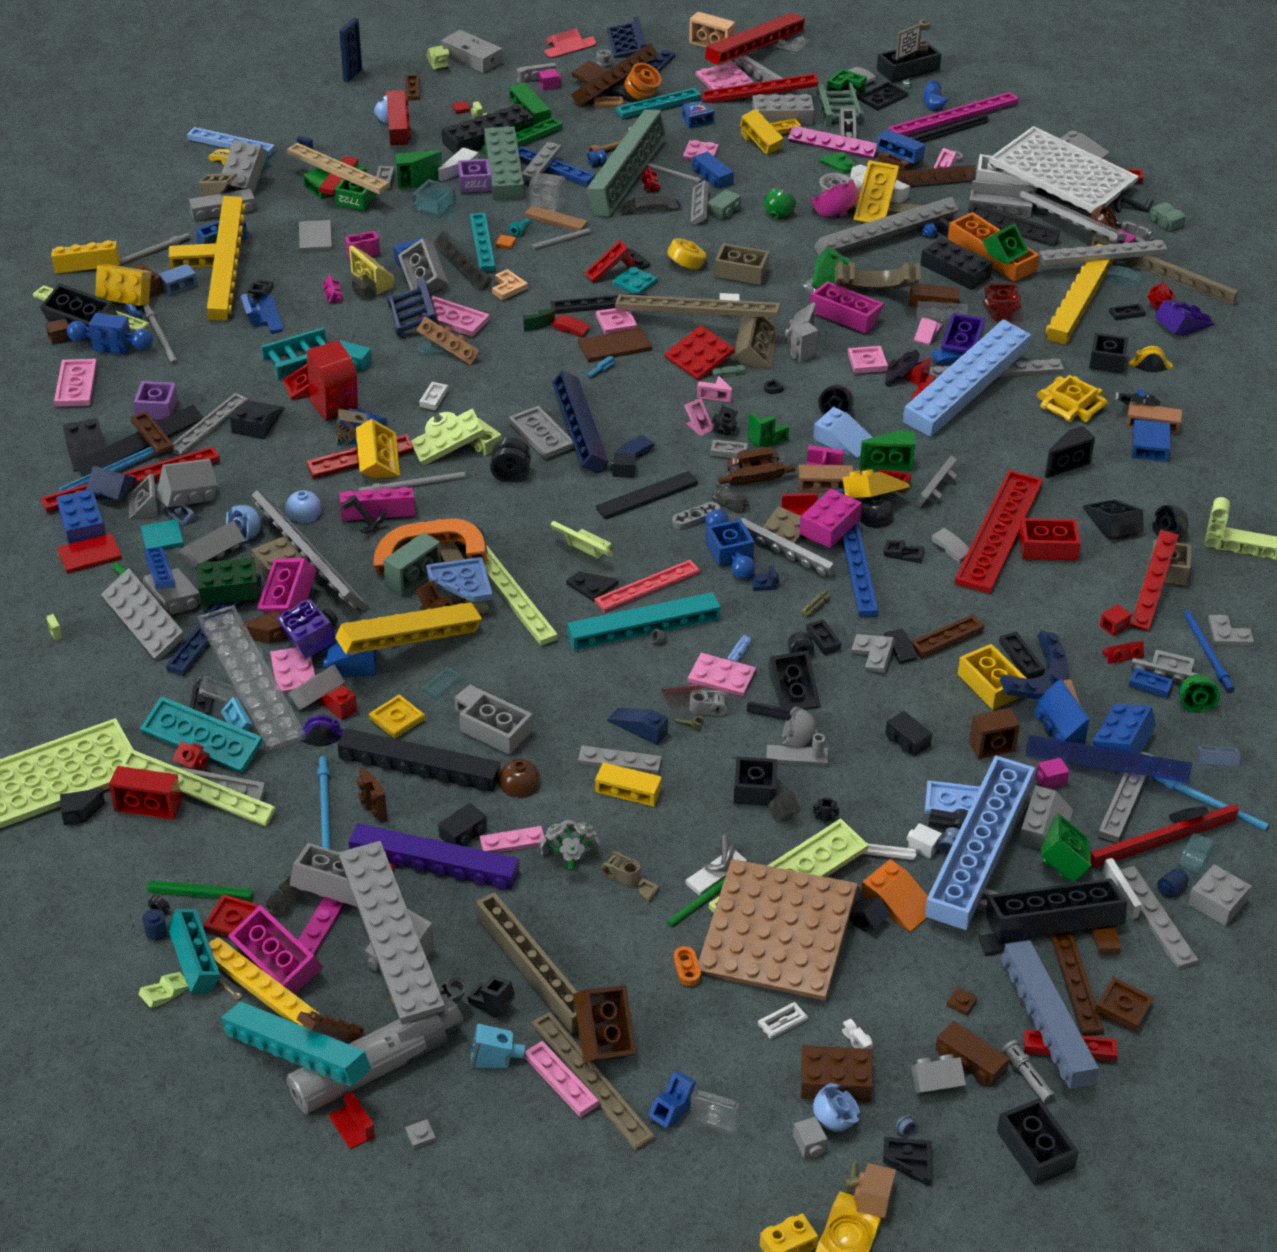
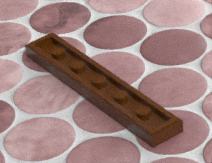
(1077, 984)

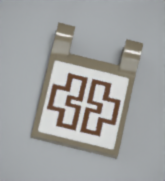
(910, 40)

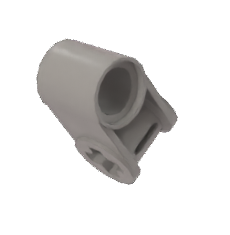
(706, 702)

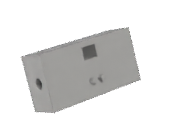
(472, 51)

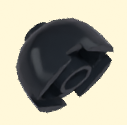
(837, 397)
(876, 511)
(1170, 519)

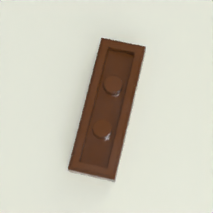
(412, 87)
(152, 433)

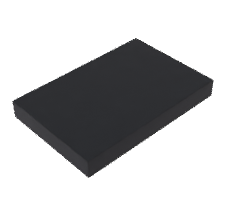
(882, 96)

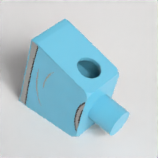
(494, 1047)

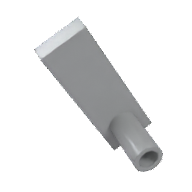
(804, 756)

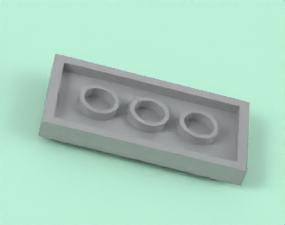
(541, 432)

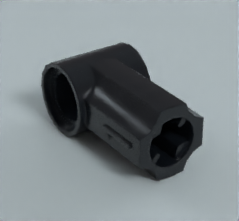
(947, 819)

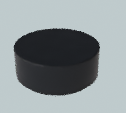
(159, 903)

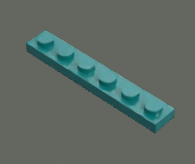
(658, 103)
(482, 241)

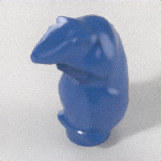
(933, 97)

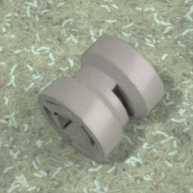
(603, 58)

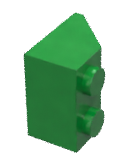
(1006, 244)

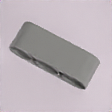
(316, 687)

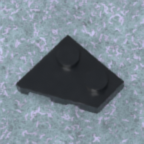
(901, 366)
(1135, 398)
(591, 584)
(909, 1157)

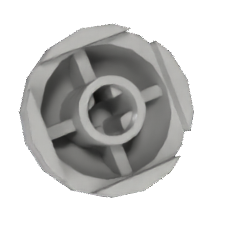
(800, 726)

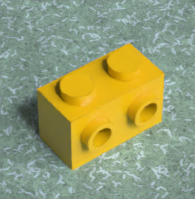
(789, 1236)

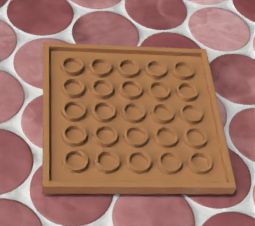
(778, 929)

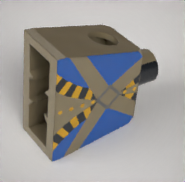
(346, 426)

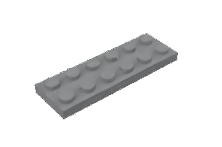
(143, 614)

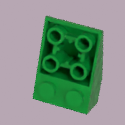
(417, 167)

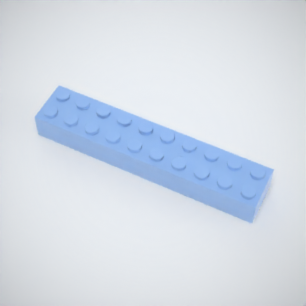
(966, 378)
(979, 843)

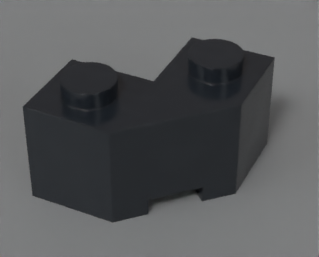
(867, 911)

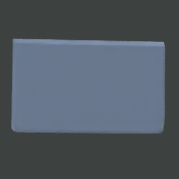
(182, 513)
(1218, 755)

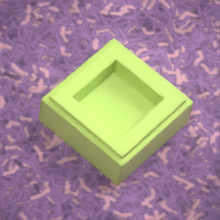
(54, 627)

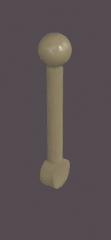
(236, 995)

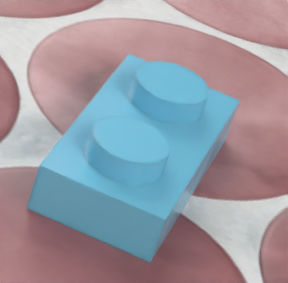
(236, 715)

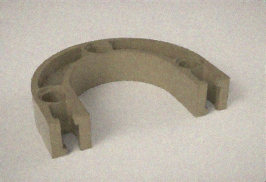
(852, 278)

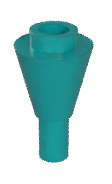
(517, 228)

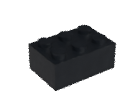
(1037, 1141)

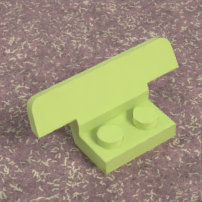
(584, 541)

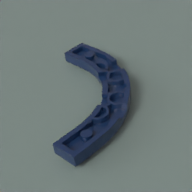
(1057, 670)

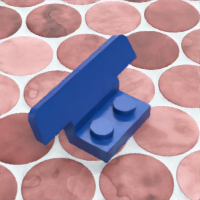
(263, 313)

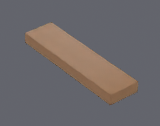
(556, 218)

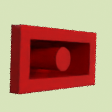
(340, 702)

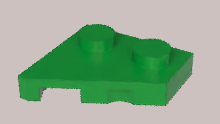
(839, 162)

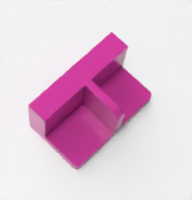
(824, 456)

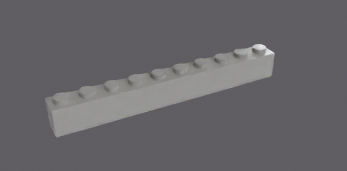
(888, 226)

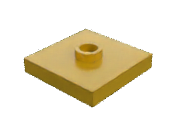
(397, 716)

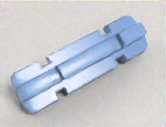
(740, 648)

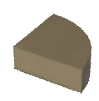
(647, 889)

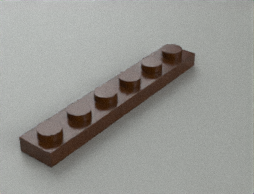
(937, 175)

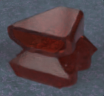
(1002, 300)

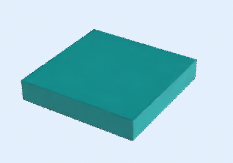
(162, 534)

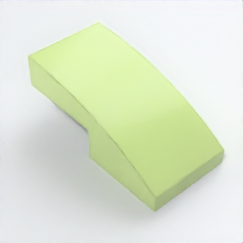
(167, 989)

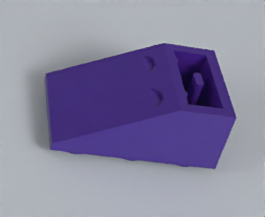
(1182, 317)
(307, 628)

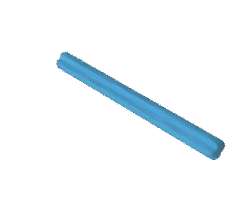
(116, 467)

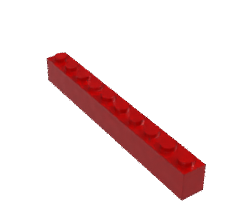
(754, 38)

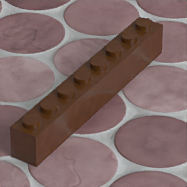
(613, 75)

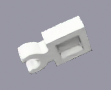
(856, 1035)

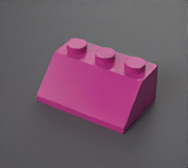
(287, 585)

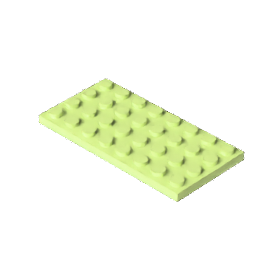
(70, 764)

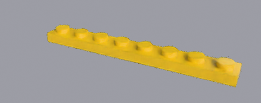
(258, 982)

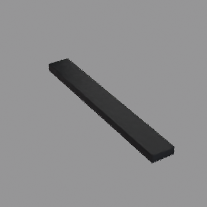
(136, 442)

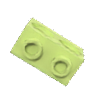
(487, 441)

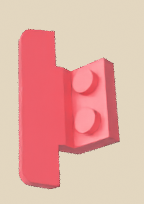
(567, 43)

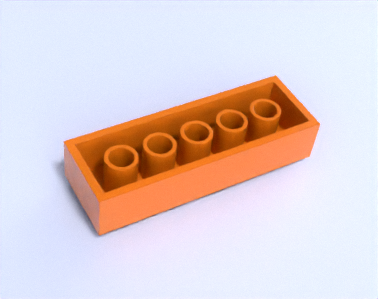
(970, 232)

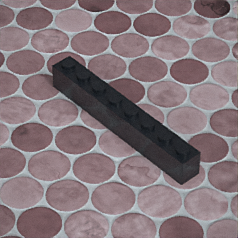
(419, 760)

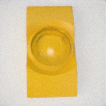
(847, 1228)

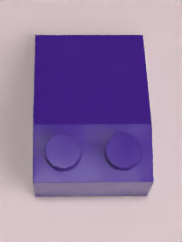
(963, 332)

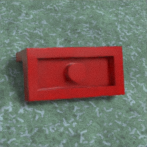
(798, 502)
(353, 1122)

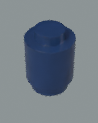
(1173, 882)
(154, 924)

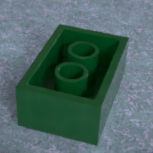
(227, 581)

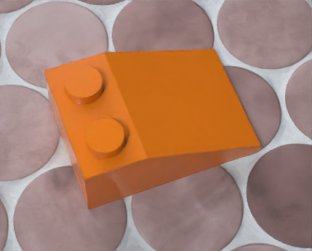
(900, 894)

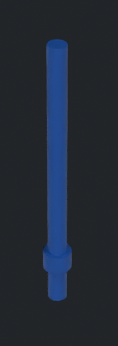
(1222, 675)

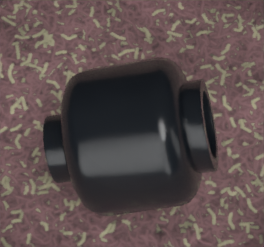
(800, 642)

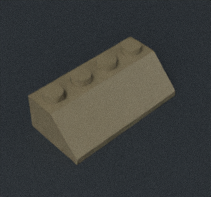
(756, 342)

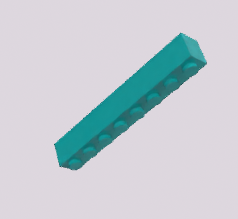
(643, 621)
(296, 1043)

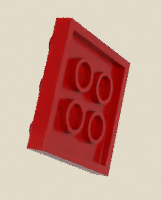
(699, 352)

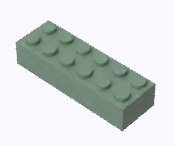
(504, 163)

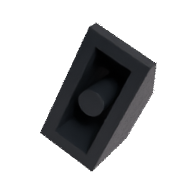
(80, 805)

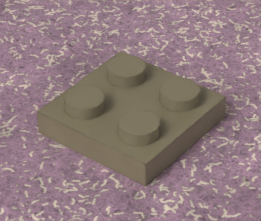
(784, 524)

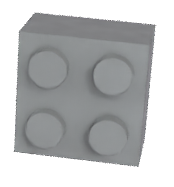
(1219, 895)

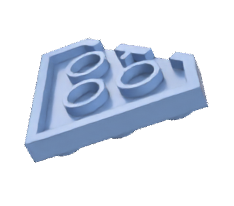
(463, 578)

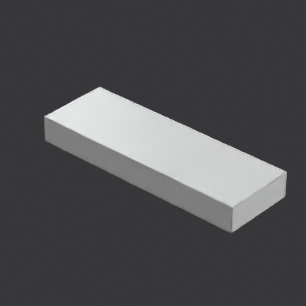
(1112, 871)
(704, 879)

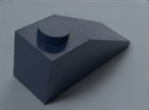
(641, 722)

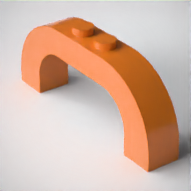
(442, 530)

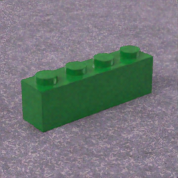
(525, 97)

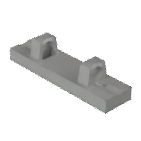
(944, 474)

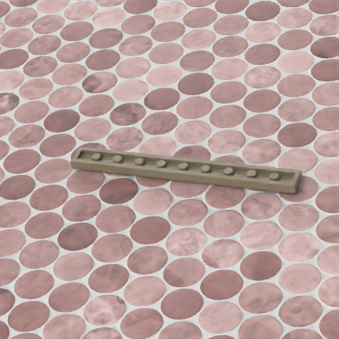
(1177, 274)
(698, 306)

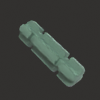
(728, 371)

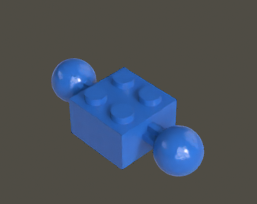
(110, 334)
(730, 543)

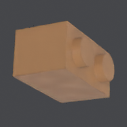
(874, 1190)

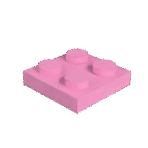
(695, 147)
(615, 320)
(867, 359)

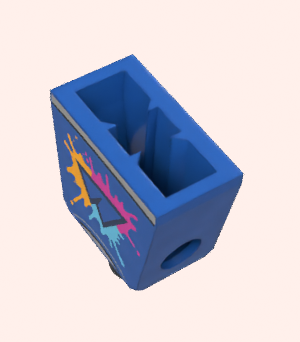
(697, 114)

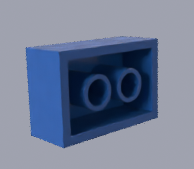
(80, 516)
(1126, 728)

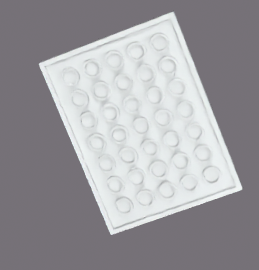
(1063, 169)

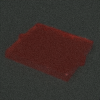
(679, 688)

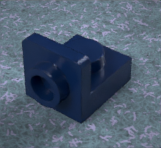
(765, 581)

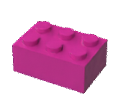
(830, 518)

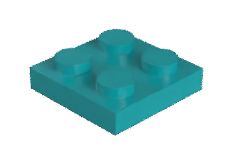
(635, 280)

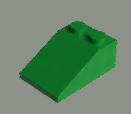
(825, 267)
(888, 452)
(1066, 849)

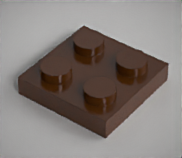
(1124, 1003)

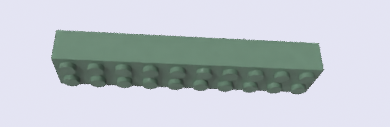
(626, 163)

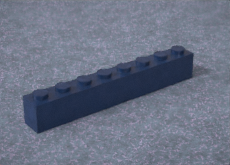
(580, 422)

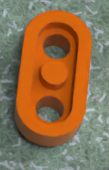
(688, 967)

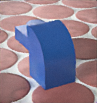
(674, 1101)

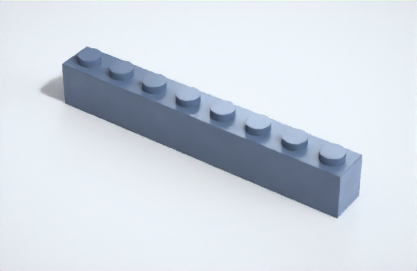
(1050, 1015)

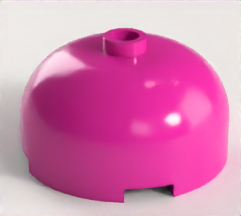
(836, 200)

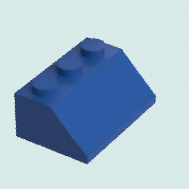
(1062, 714)

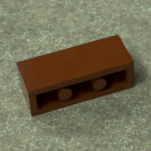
(933, 293)
(976, 1055)

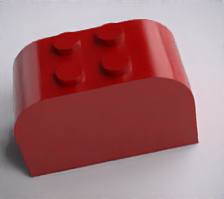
(331, 379)

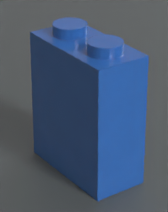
(1151, 440)

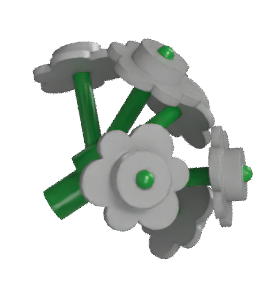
(570, 848)

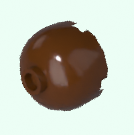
(1104, 215)
(519, 778)

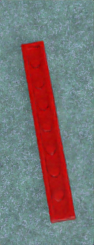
(763, 88)
(1164, 835)

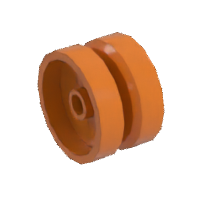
(642, 81)

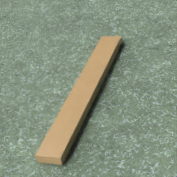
(338, 168)

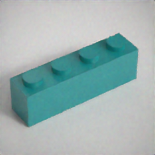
(193, 951)

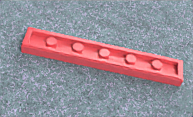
(647, 586)

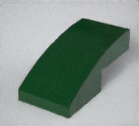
(536, 321)

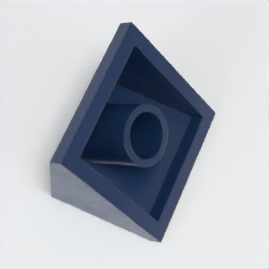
(109, 483)

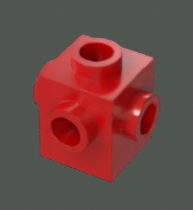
(1160, 293)
(191, 756)

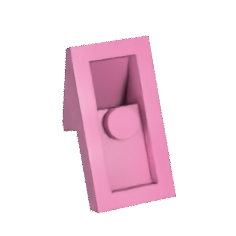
(946, 159)
(927, 331)
(720, 391)
(699, 417)

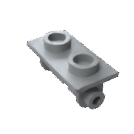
(1141, 234)

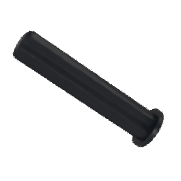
(769, 710)

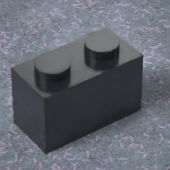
(908, 733)
(463, 825)

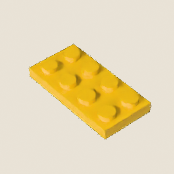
(876, 191)

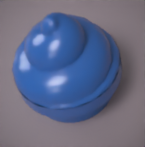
(929, 231)

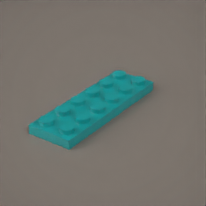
(224, 742)

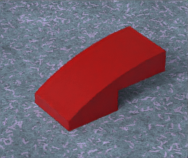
(567, 323)

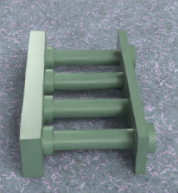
(826, 103)

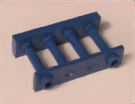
(427, 307)

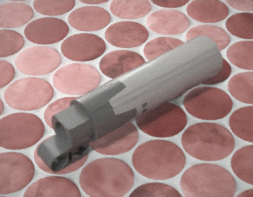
(385, 1049)

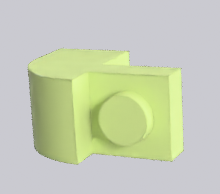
(438, 57)

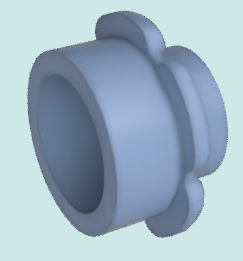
(906, 1123)

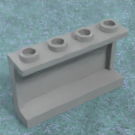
(1001, 197)

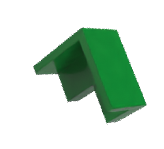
(843, 78)
(764, 433)

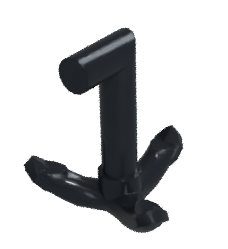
(1123, 198)
(368, 519)

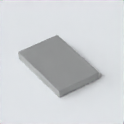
(315, 235)

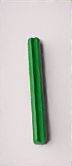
(198, 890)

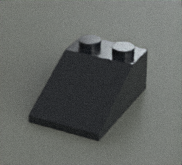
(254, 419)
(83, 439)
(1070, 452)
(1115, 518)
(794, 680)

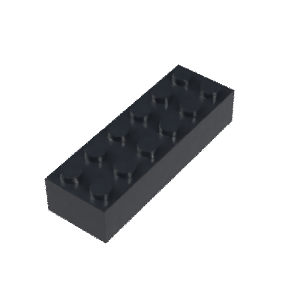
(471, 133)
(1056, 909)

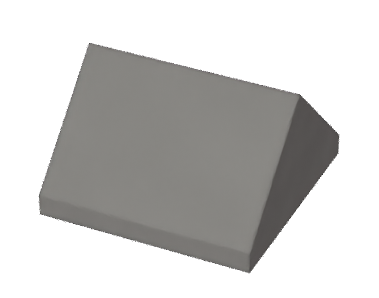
(143, 499)

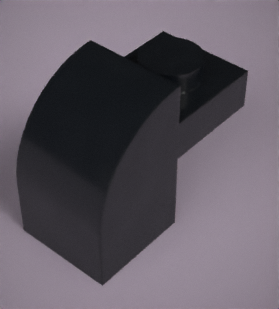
(493, 995)

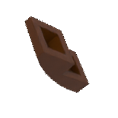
(1106, 940)

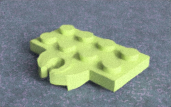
(446, 435)

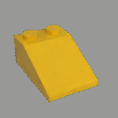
(870, 484)

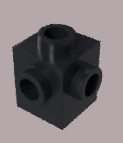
(725, 421)

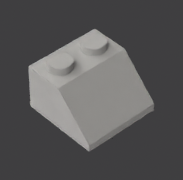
(805, 315)

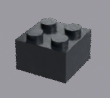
(1108, 352)
(755, 780)

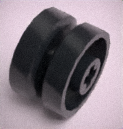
(510, 460)

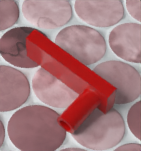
(613, 256)

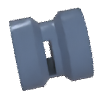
(948, 839)

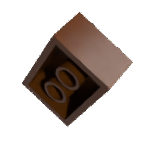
(604, 1023)
(837, 1065)

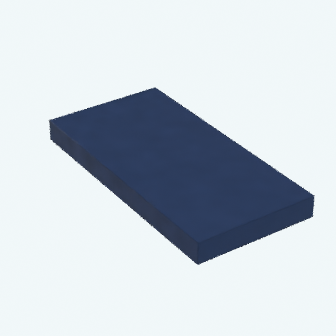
(350, 49)

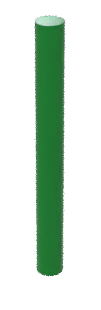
(695, 904)

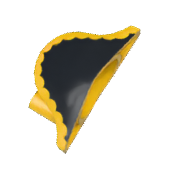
(1151, 360)

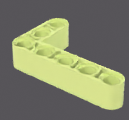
(1236, 540)

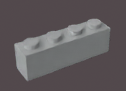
(210, 206)

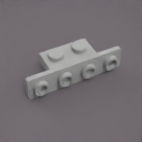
(1167, 665)

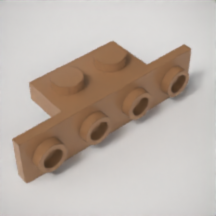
(445, 338)

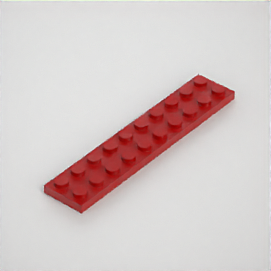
(998, 532)

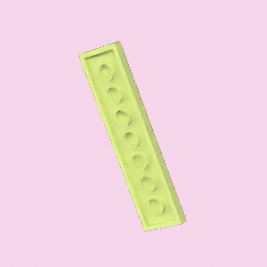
(821, 853)

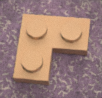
(509, 285)

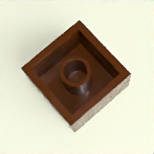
(994, 733)

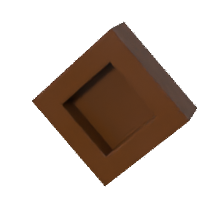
(962, 1001)

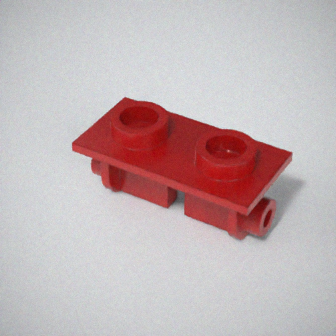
(650, 180)
(1124, 652)

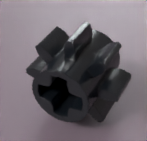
(826, 809)

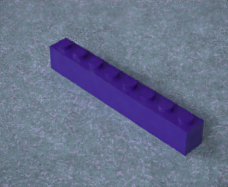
(440, 857)

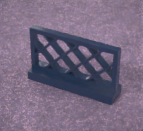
(637, 37)

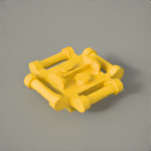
(1072, 398)

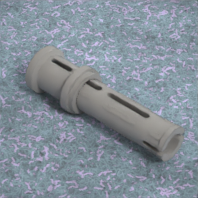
(1023, 1064)

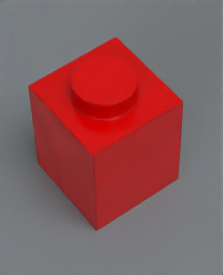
(1115, 620)

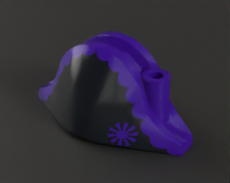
(322, 730)

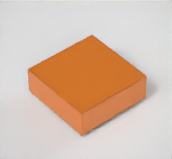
(505, 242)

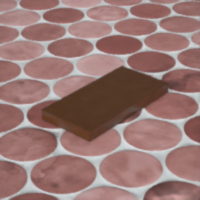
(614, 344)

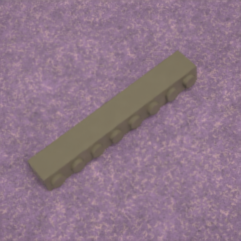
(529, 959)

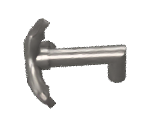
(727, 854)

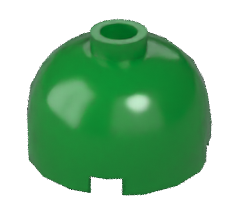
(779, 204)
(1199, 693)

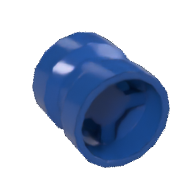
(596, 158)

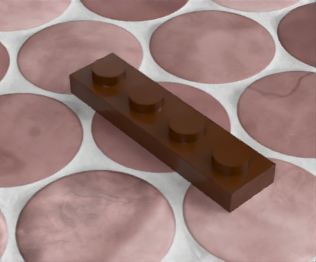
(947, 636)
(330, 1026)

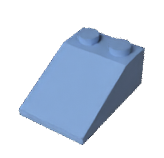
(841, 432)

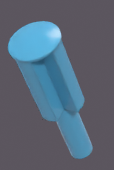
(602, 366)

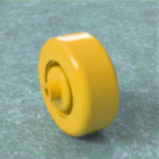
(686, 254)

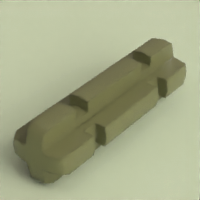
(817, 602)

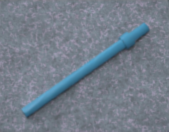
(323, 775)
(1211, 801)

